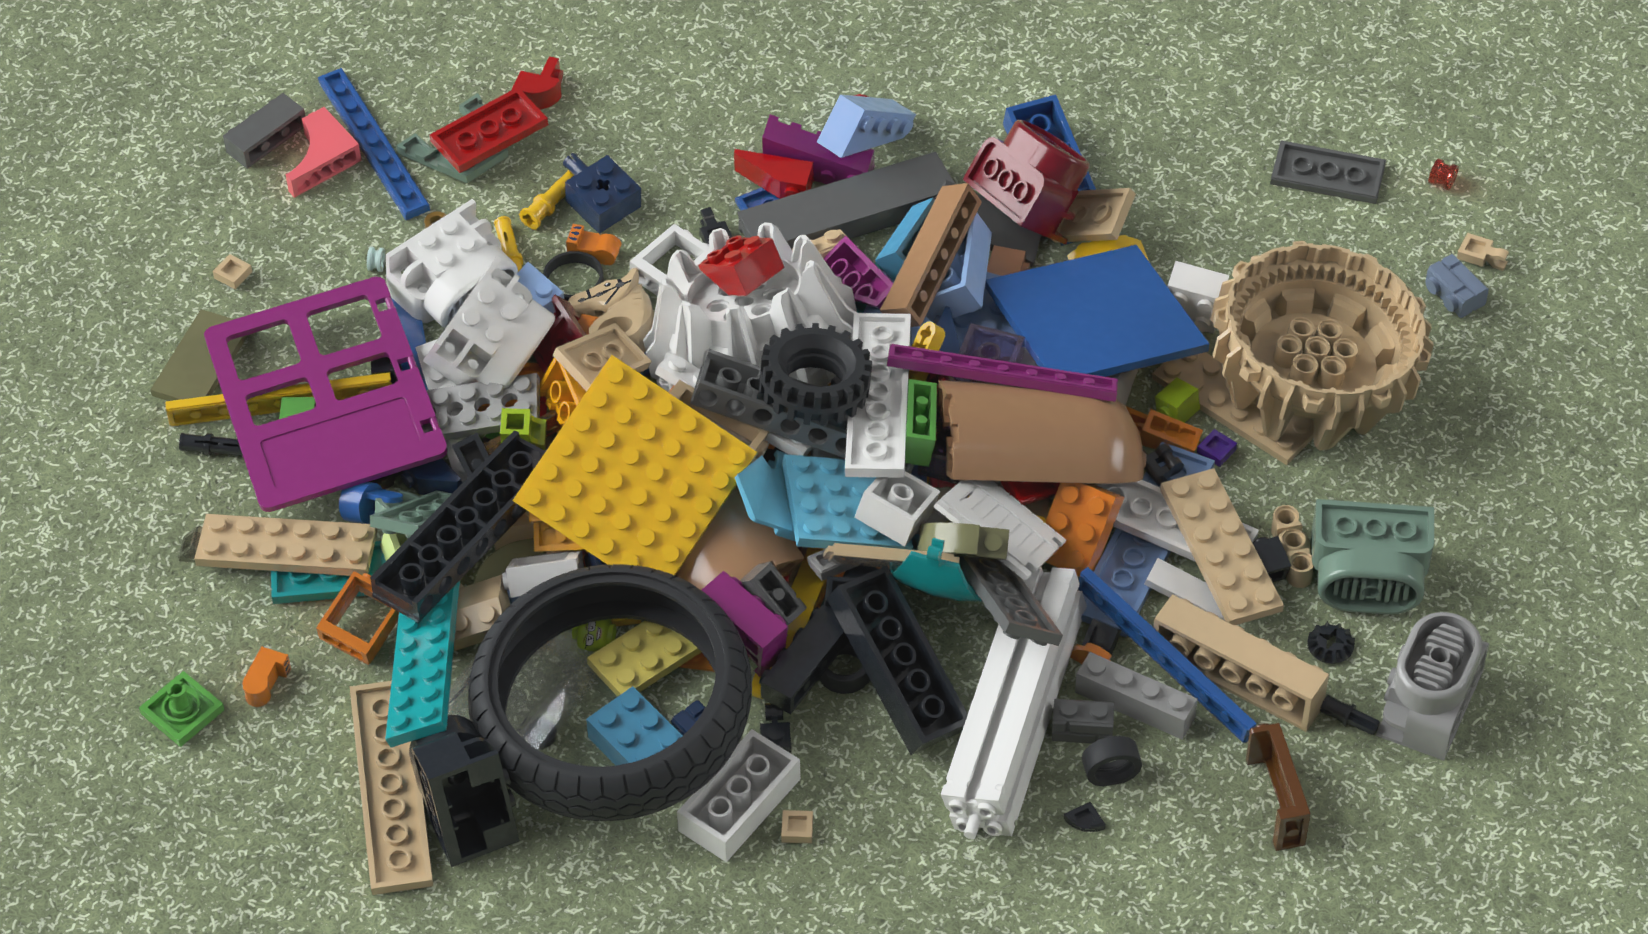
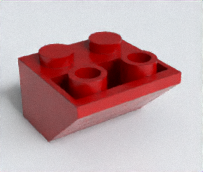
(742, 264)

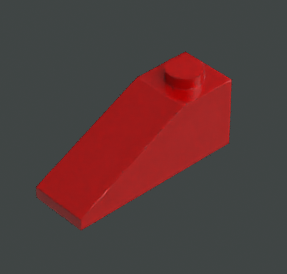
(775, 173)

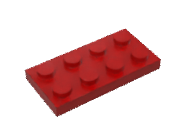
(488, 129)

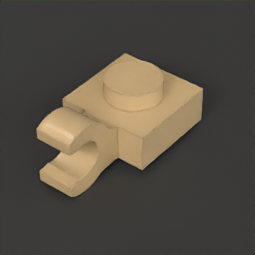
(1479, 250)

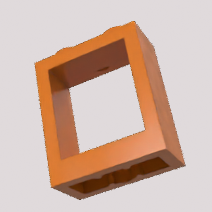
(344, 640)

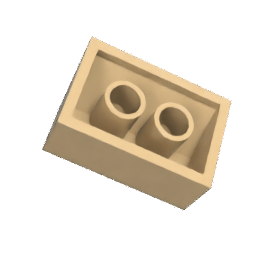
(478, 610)

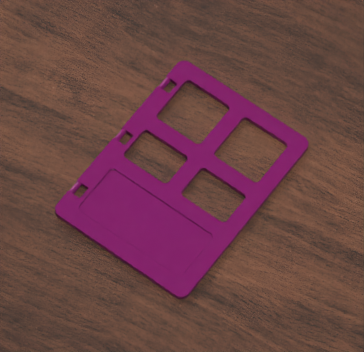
(338, 439)

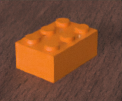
(1085, 519)

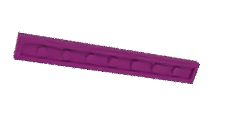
(1002, 372)

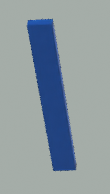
(374, 144)
(1166, 655)

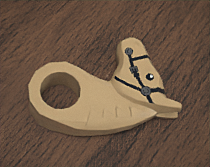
(620, 303)

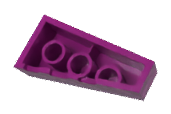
(795, 143)

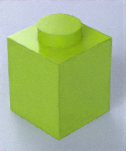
(1178, 400)

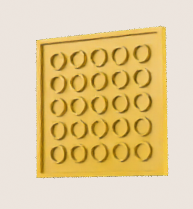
(634, 473)

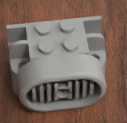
(1433, 683)

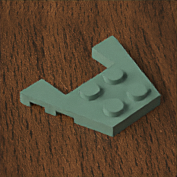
(421, 152)

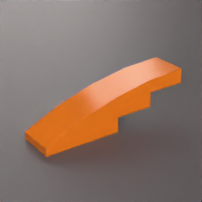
(1162, 428)

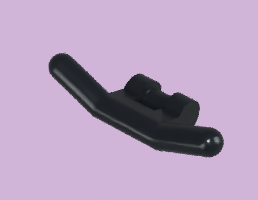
(1172, 466)

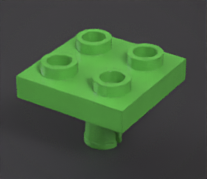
(181, 708)

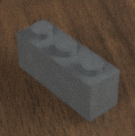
(264, 130)

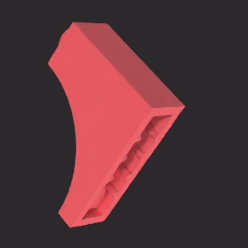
(328, 154)

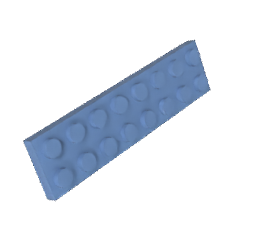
(1130, 559)

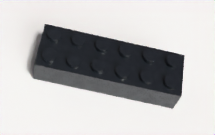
(898, 659)

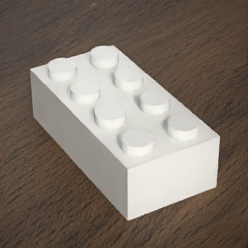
(739, 796)

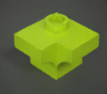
(528, 426)

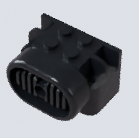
(464, 791)

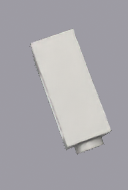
(649, 275)
(527, 572)

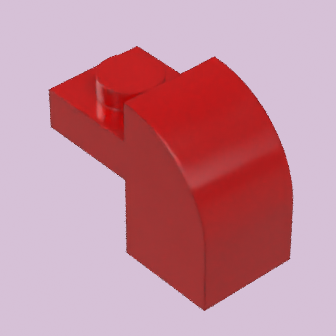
(545, 88)

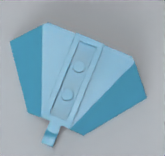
(766, 496)

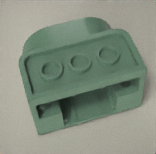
(1371, 555)

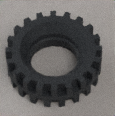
(821, 350)

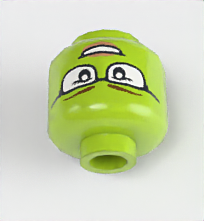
(594, 635)

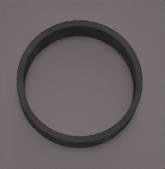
(573, 257)

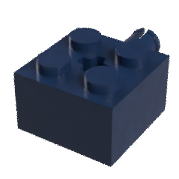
(600, 191)

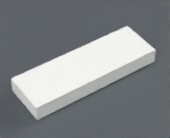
(1172, 580)

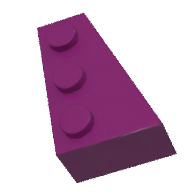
(760, 629)

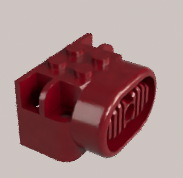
(1029, 177)

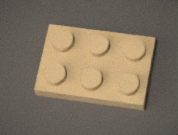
(1098, 215)
(589, 354)

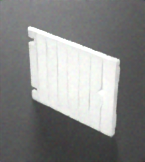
(991, 506)

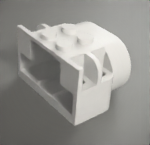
(444, 265)
(491, 332)

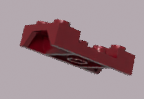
(561, 332)

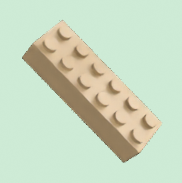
(1244, 663)

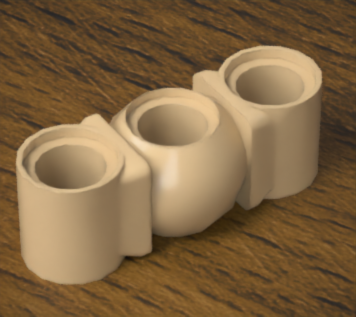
(1295, 543)

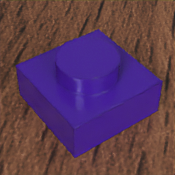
(1217, 447)

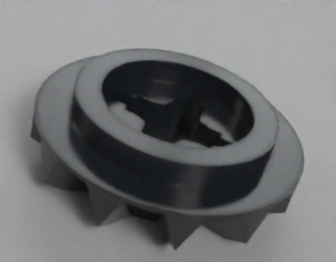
(1338, 651)

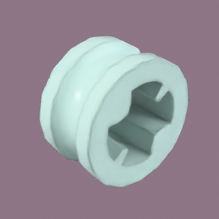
(376, 259)

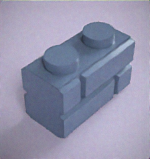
(1456, 286)

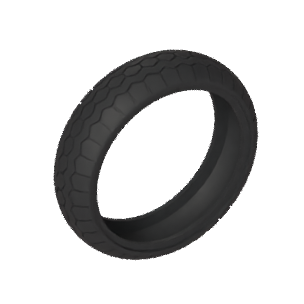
(593, 596)

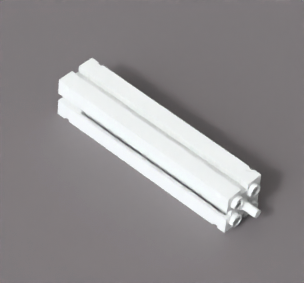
(1012, 714)

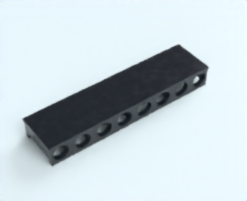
(457, 532)

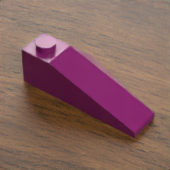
(859, 272)

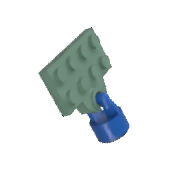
(388, 509)

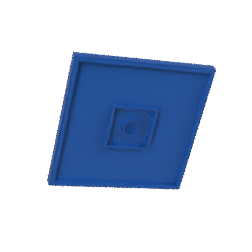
(1097, 314)

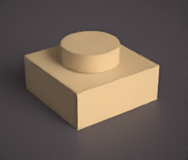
(232, 271)
(797, 826)

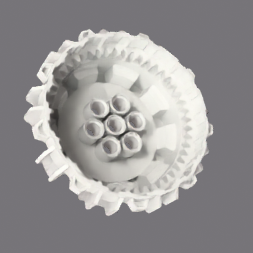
(700, 316)

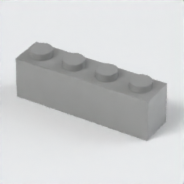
(1136, 695)

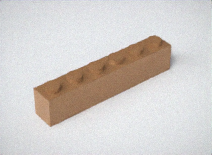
(932, 252)

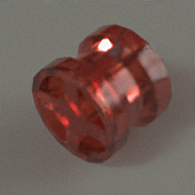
(1443, 174)

